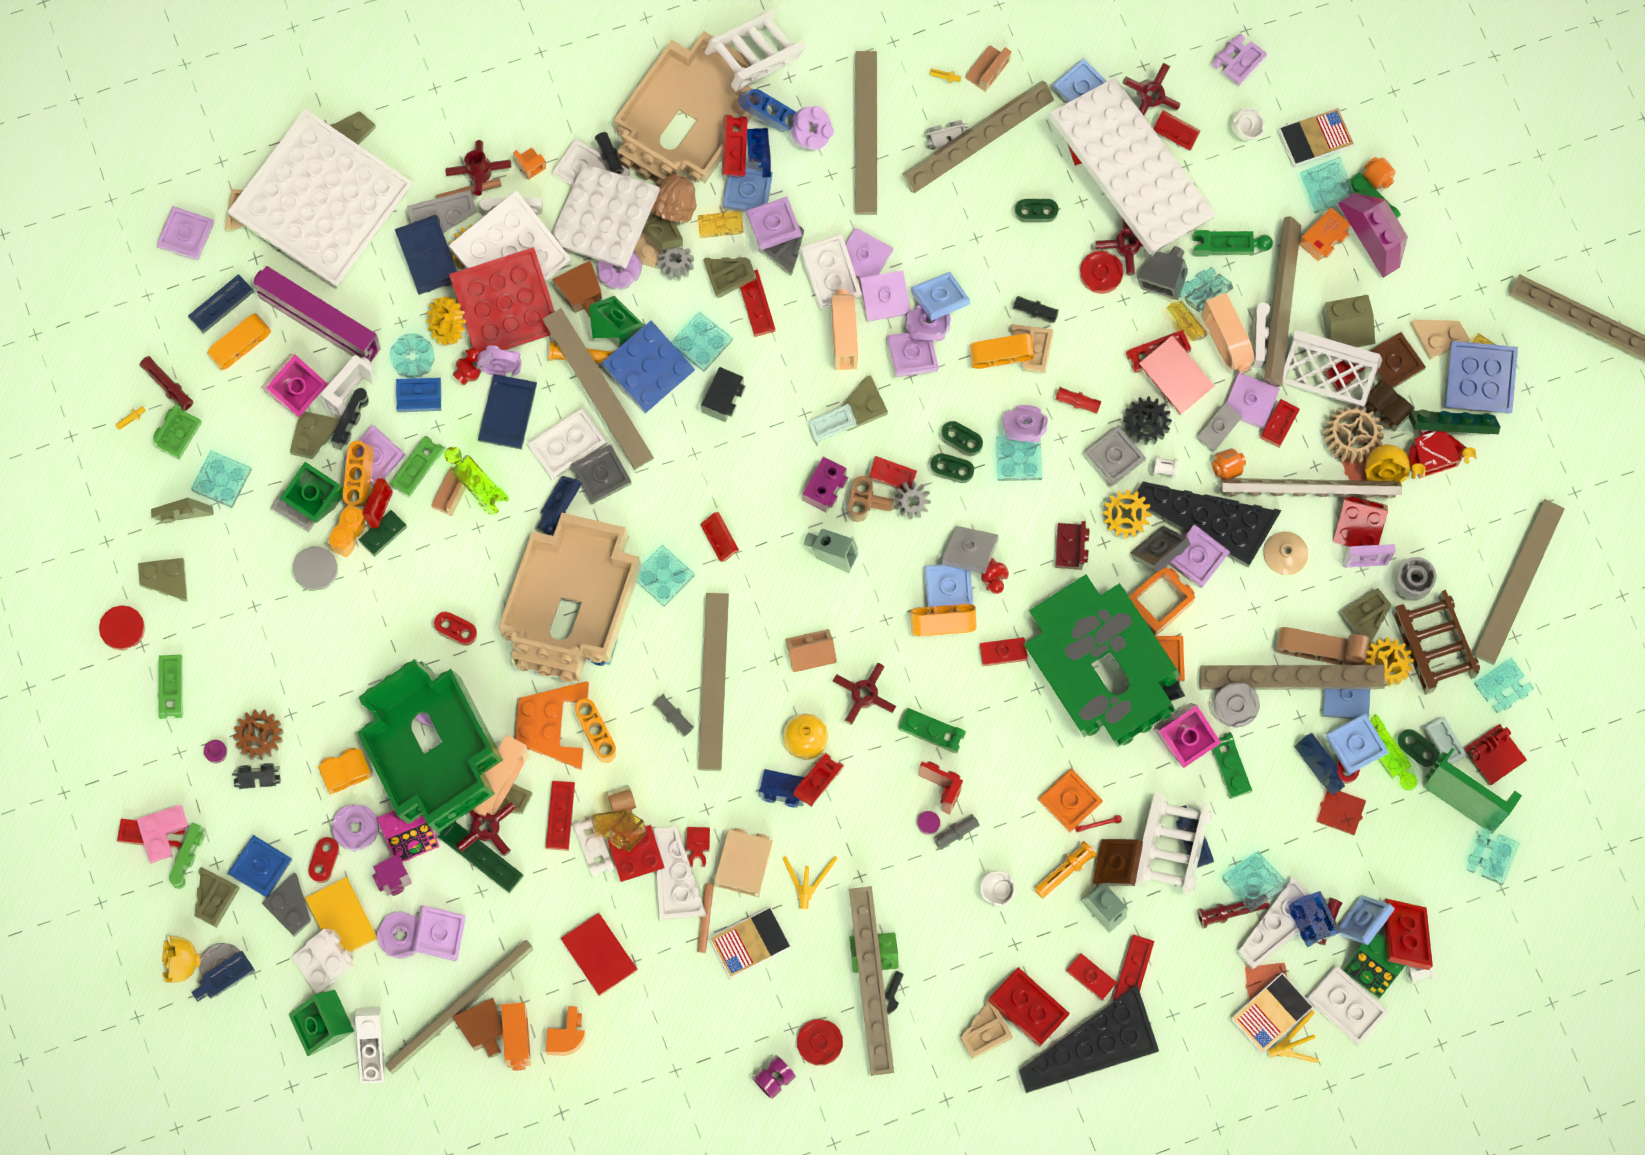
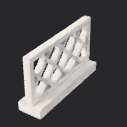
(1336, 350)

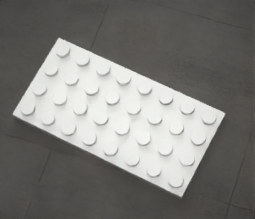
(1132, 166)

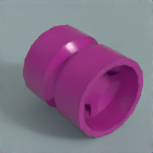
(768, 1083)

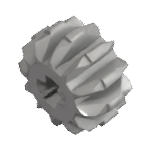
(675, 269)
(912, 507)

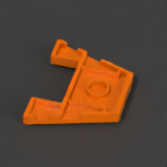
(541, 723)

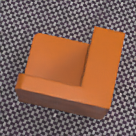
(530, 162)

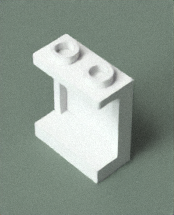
(345, 383)

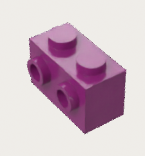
(825, 484)
(391, 876)

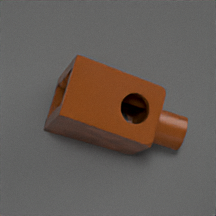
(579, 287)
(481, 1027)

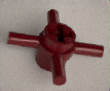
(1158, 96)
(478, 167)
(1127, 251)
(868, 701)
(484, 835)

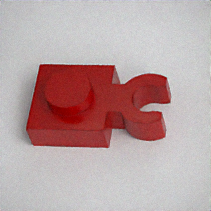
(1342, 367)
(698, 841)

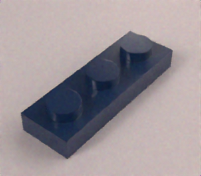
(220, 303)

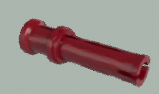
(1221, 914)

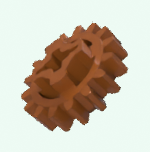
(267, 729)

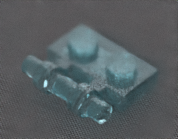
(1211, 288)
(1499, 680)
(1500, 858)

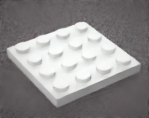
(605, 215)
(508, 230)

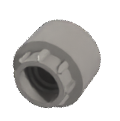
(1421, 568)

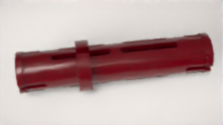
(172, 389)

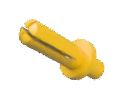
(945, 75)
(130, 418)

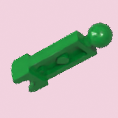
(1229, 243)

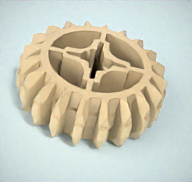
(1344, 430)

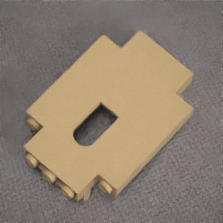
(684, 83)
(579, 565)

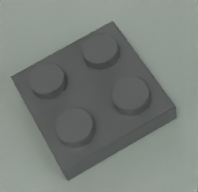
(601, 474)
(1160, 548)

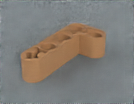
(1322, 646)

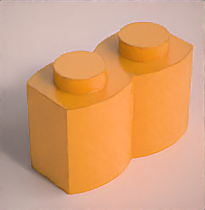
(344, 535)
(344, 771)

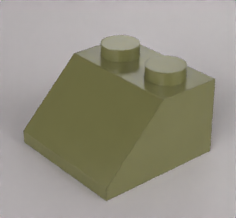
(1350, 321)

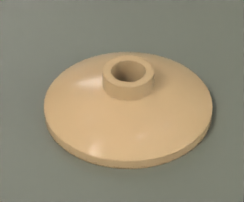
(1286, 563)

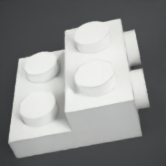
(323, 960)

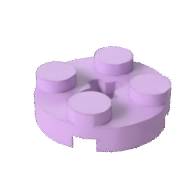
(822, 125)
(625, 277)
(919, 329)
(499, 361)
(1030, 432)
(356, 814)
(389, 928)

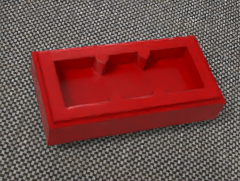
(1176, 130)
(1280, 423)
(891, 473)
(377, 503)
(719, 537)
(1003, 651)
(1091, 977)

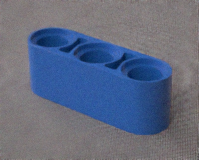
(759, 109)

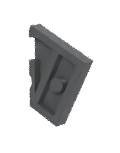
(786, 253)
(289, 905)

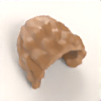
(675, 199)

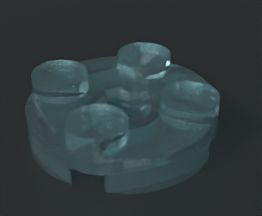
(402, 348)

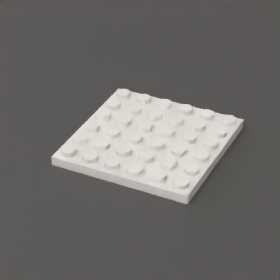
(320, 198)

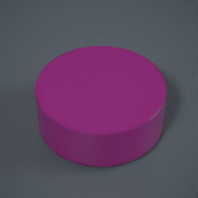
(215, 751)
(928, 823)

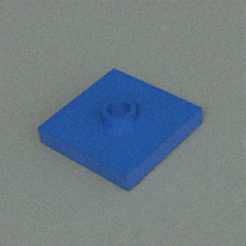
(260, 866)

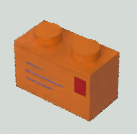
(1325, 234)

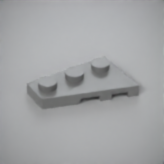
(448, 209)

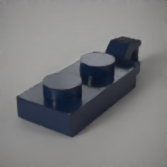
(558, 503)
(1320, 763)
(1191, 825)
(223, 977)

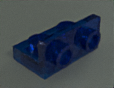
(759, 149)
(780, 787)
(1313, 918)

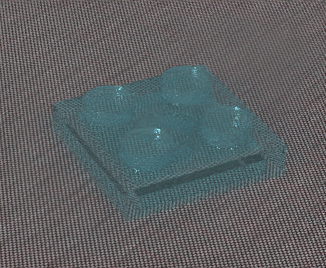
(1327, 184)
(702, 341)
(1018, 460)
(221, 479)
(664, 575)
(1254, 881)

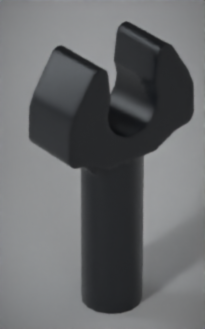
(891, 992)

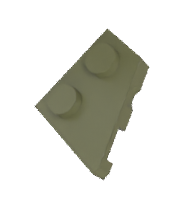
(729, 274)
(866, 403)

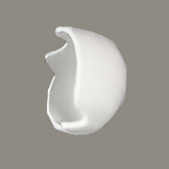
(1248, 124)
(998, 888)

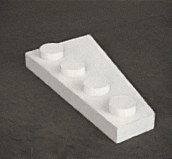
(676, 883)
(1275, 927)

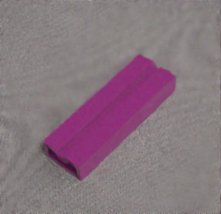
(316, 314)

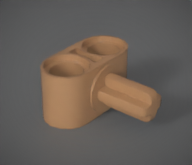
(866, 500)
(621, 799)

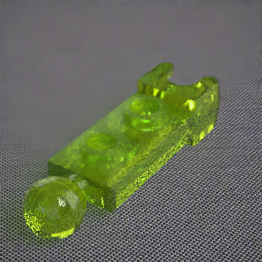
(475, 480)
(1395, 761)

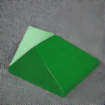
(613, 321)

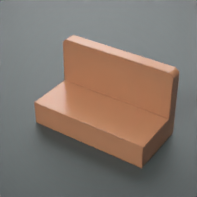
(988, 67)
(449, 494)
(811, 650)

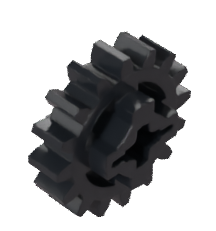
(1148, 430)

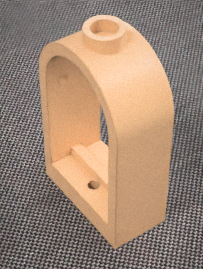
(844, 330)
(1228, 333)
(504, 774)

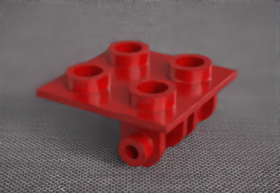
(1495, 754)
(640, 860)

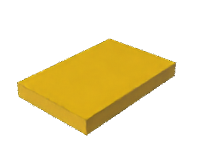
(340, 910)

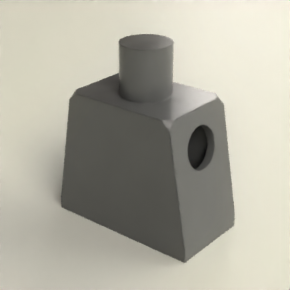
(1164, 273)

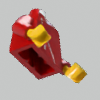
(1436, 453)

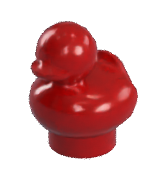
(465, 370)
(994, 575)

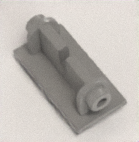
(939, 136)

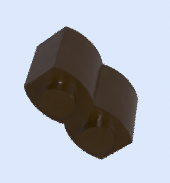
(1388, 406)

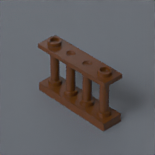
(1413, 638)

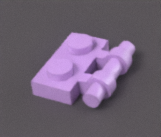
(1243, 64)

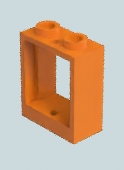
(1184, 590)
(516, 1036)

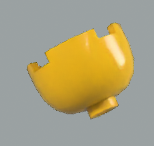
(1388, 462)
(805, 736)
(179, 959)

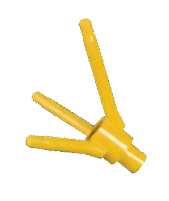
(804, 891)
(1285, 1047)

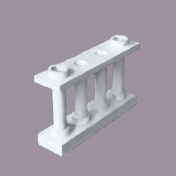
(758, 68)
(1155, 829)

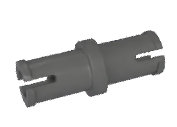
(673, 715)
(956, 832)

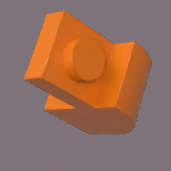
(569, 1040)

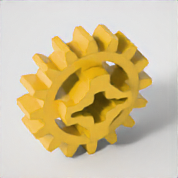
(445, 320)
(1135, 506)
(1398, 659)

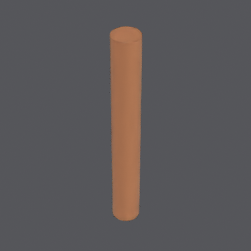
(485, 186)
(705, 921)

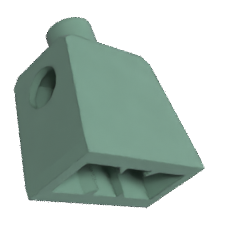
(833, 549)
(1105, 906)

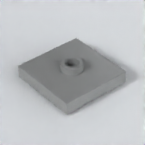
(1114, 456)
(970, 549)

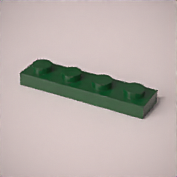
(1454, 422)
(482, 858)

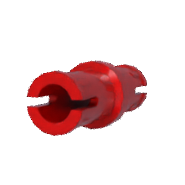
(1078, 400)

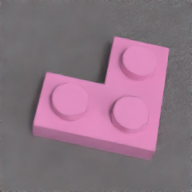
(155, 829)

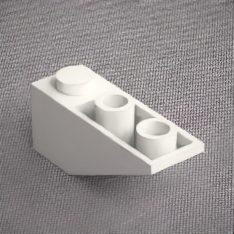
(370, 1044)

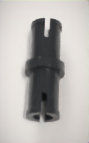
(609, 153)
(1036, 309)

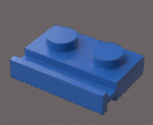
(418, 394)

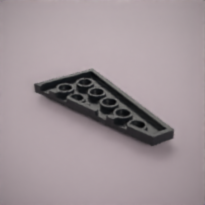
(1232, 524)
(1104, 1041)

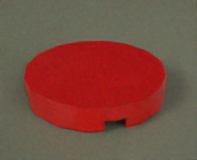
(1101, 272)
(122, 627)
(819, 1042)

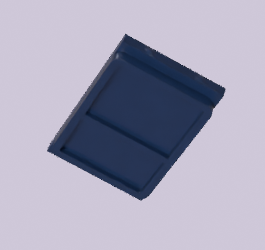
(426, 254)
(507, 411)

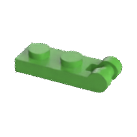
(417, 466)
(170, 685)
(186, 855)

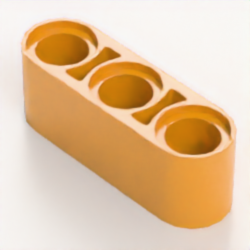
(239, 341)
(1001, 351)
(353, 463)
(943, 620)
(590, 721)

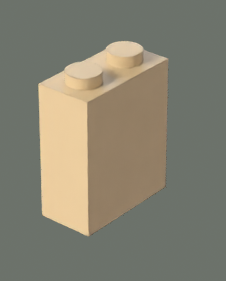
(743, 862)

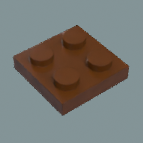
(1398, 361)
(1118, 862)

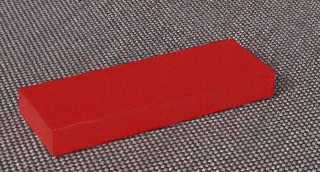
(757, 307)
(560, 815)
(1134, 965)

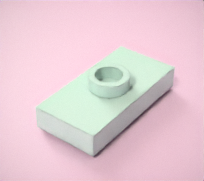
(832, 423)
(1444, 739)

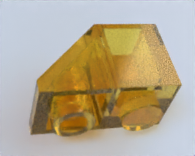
(620, 828)

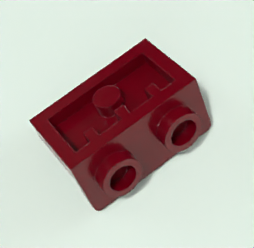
(1071, 545)

